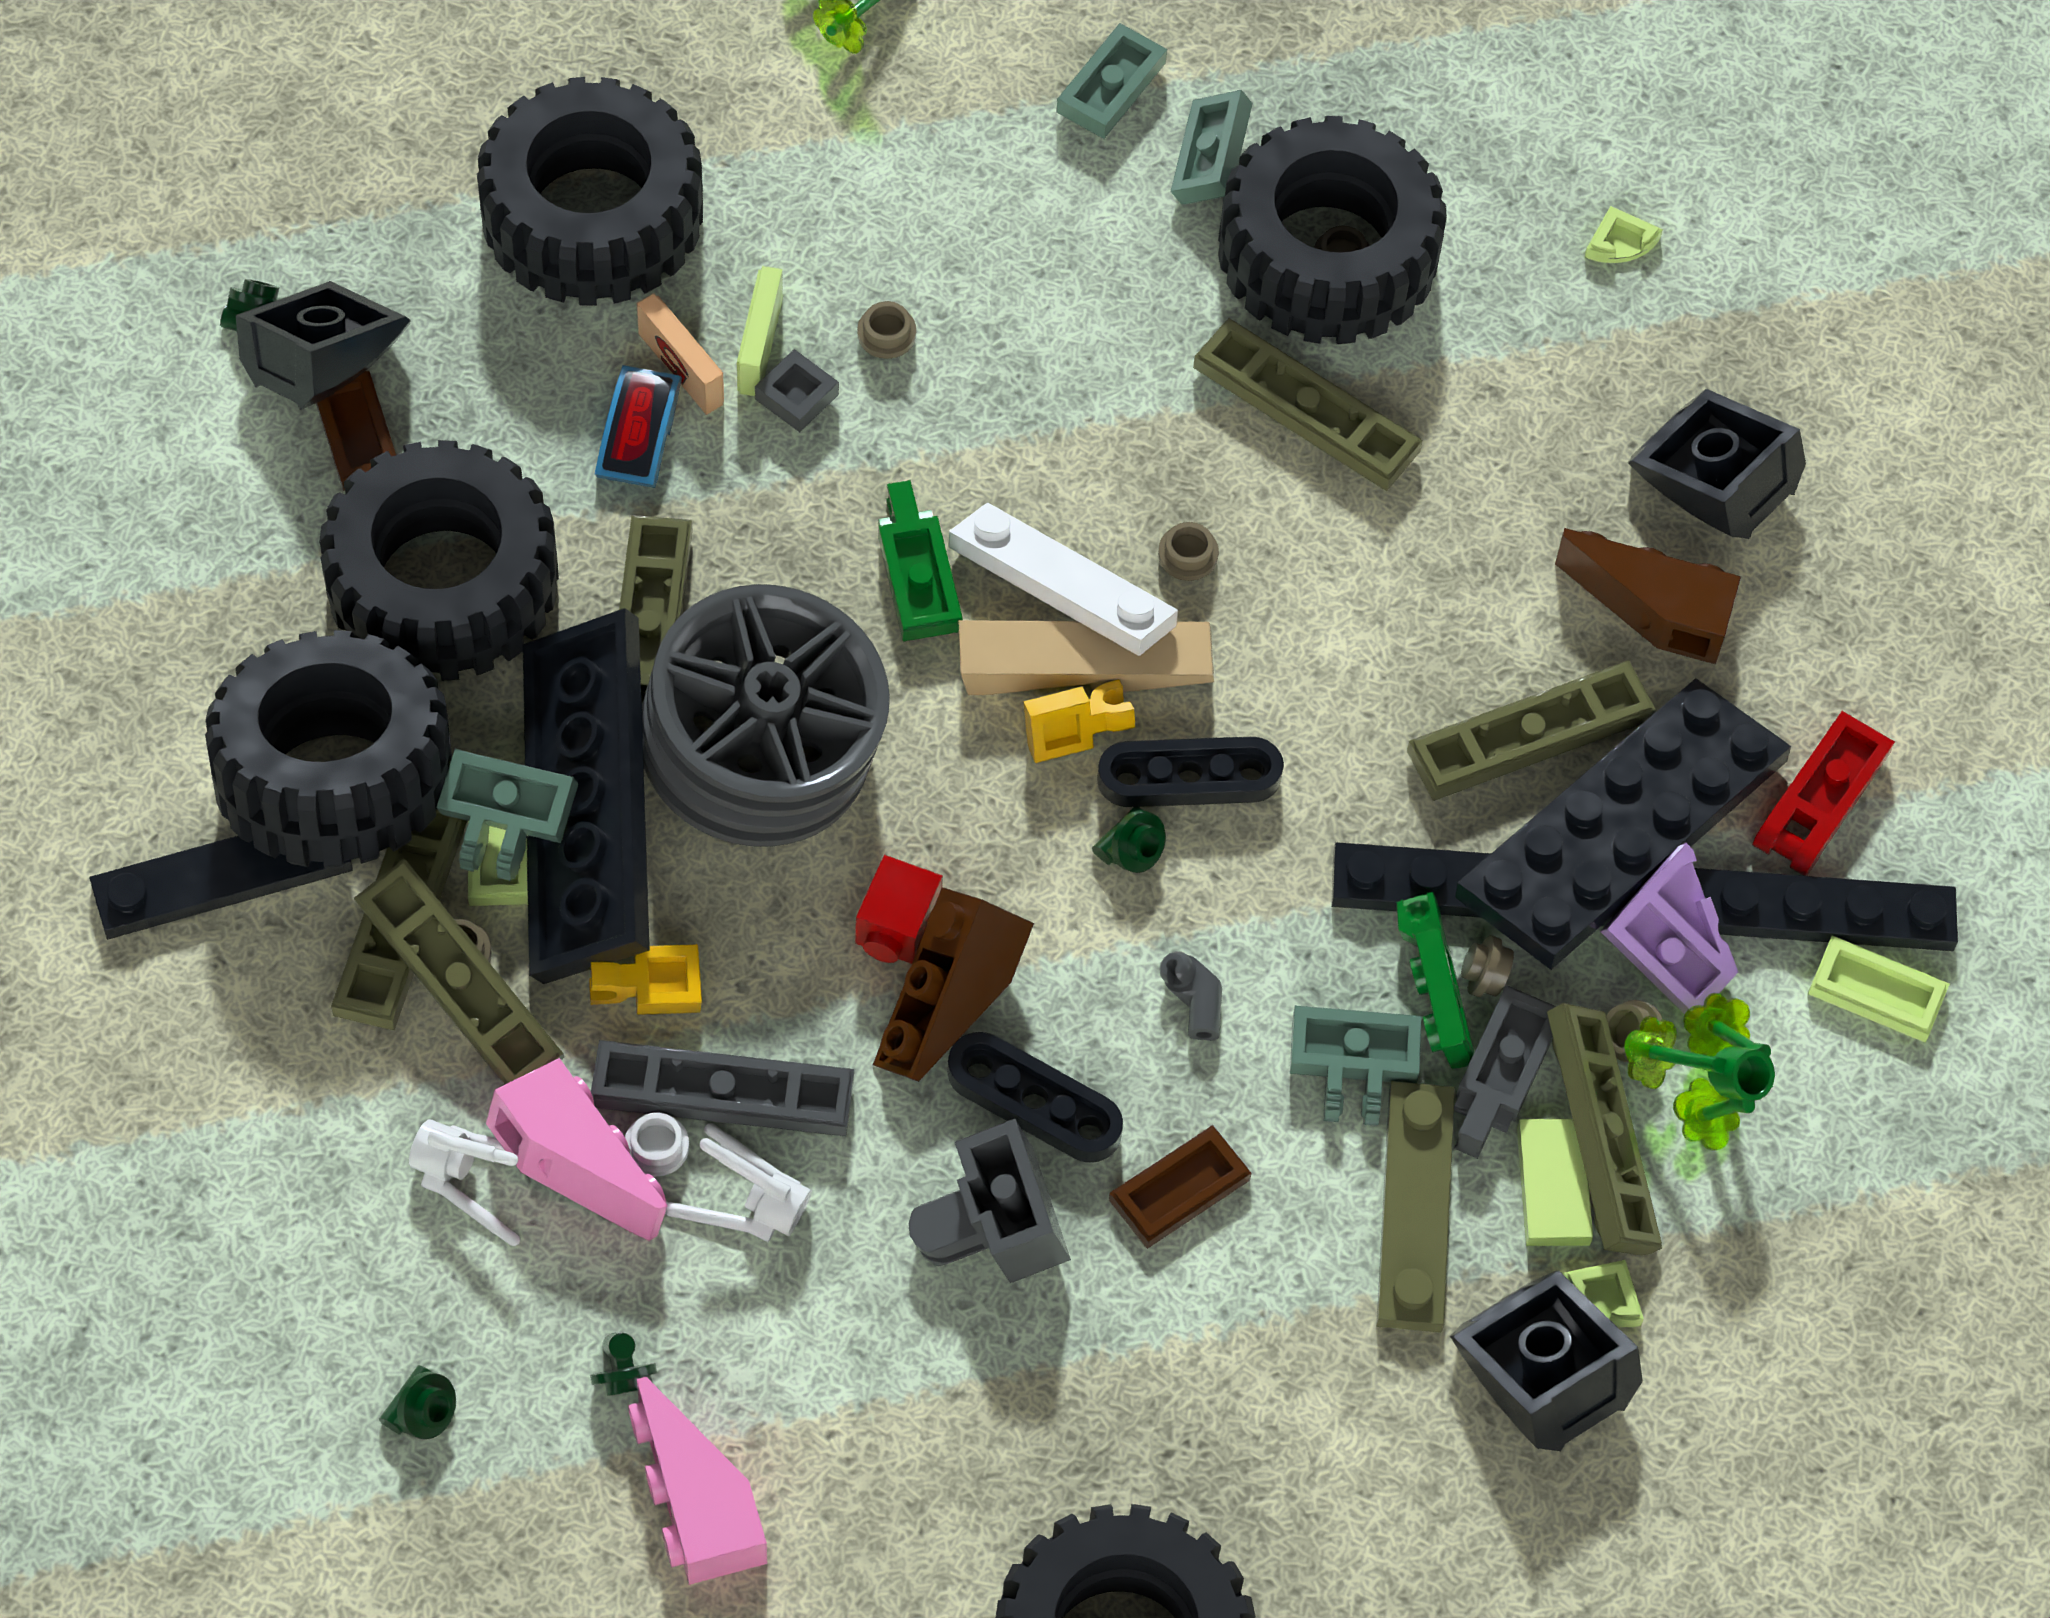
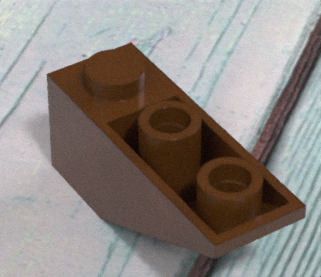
(1661, 597)
(954, 977)

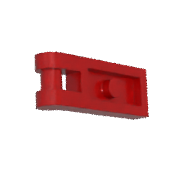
(1824, 791)

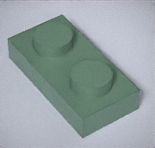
(1111, 80)
(1211, 146)

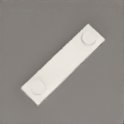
(1063, 579)

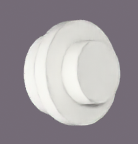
(658, 1143)

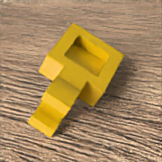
(1068, 719)
(660, 979)

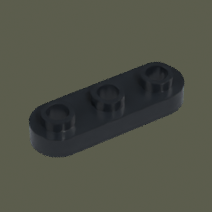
(1213, 759)
(1018, 1075)

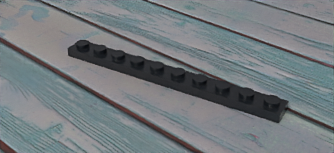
(1744, 901)

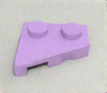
(1674, 934)

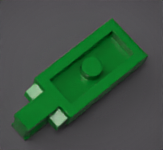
(917, 567)
(1435, 974)

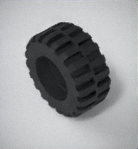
(580, 130)
(1319, 289)
(435, 493)
(317, 691)
(1124, 1556)

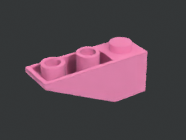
(572, 1149)
(707, 1497)

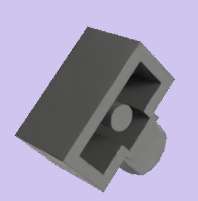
(997, 1208)

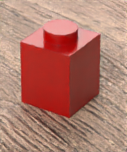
(896, 910)

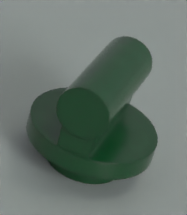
(247, 298)
(1133, 842)
(624, 1374)
(422, 1405)

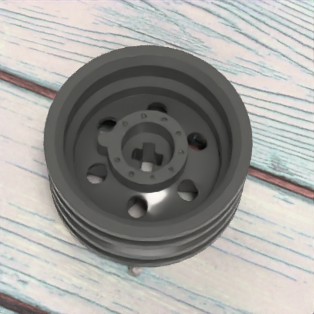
(763, 714)

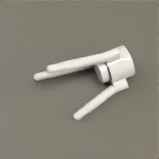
(449, 1153)
(774, 1196)

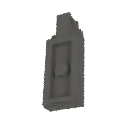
(1502, 1068)

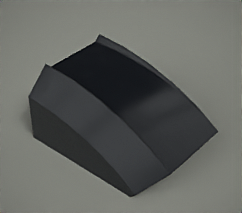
(315, 341)
(1723, 462)
(1551, 1360)

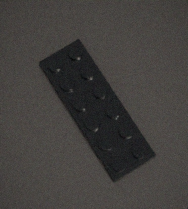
(588, 725)
(1621, 823)

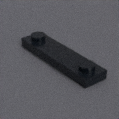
(195, 883)

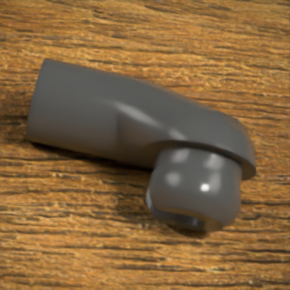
(1198, 990)

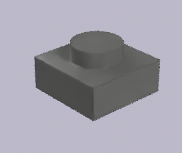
(796, 390)

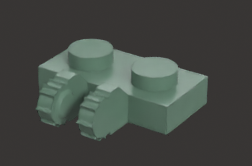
(506, 798)
(1355, 1047)

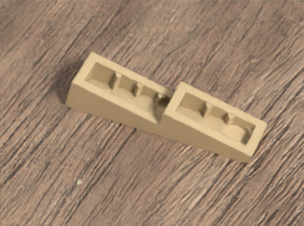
(1055, 654)

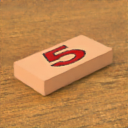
(680, 353)

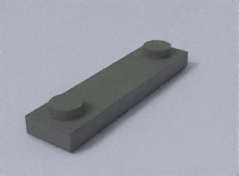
(722, 1088)

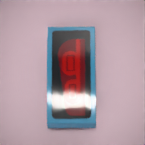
(638, 426)

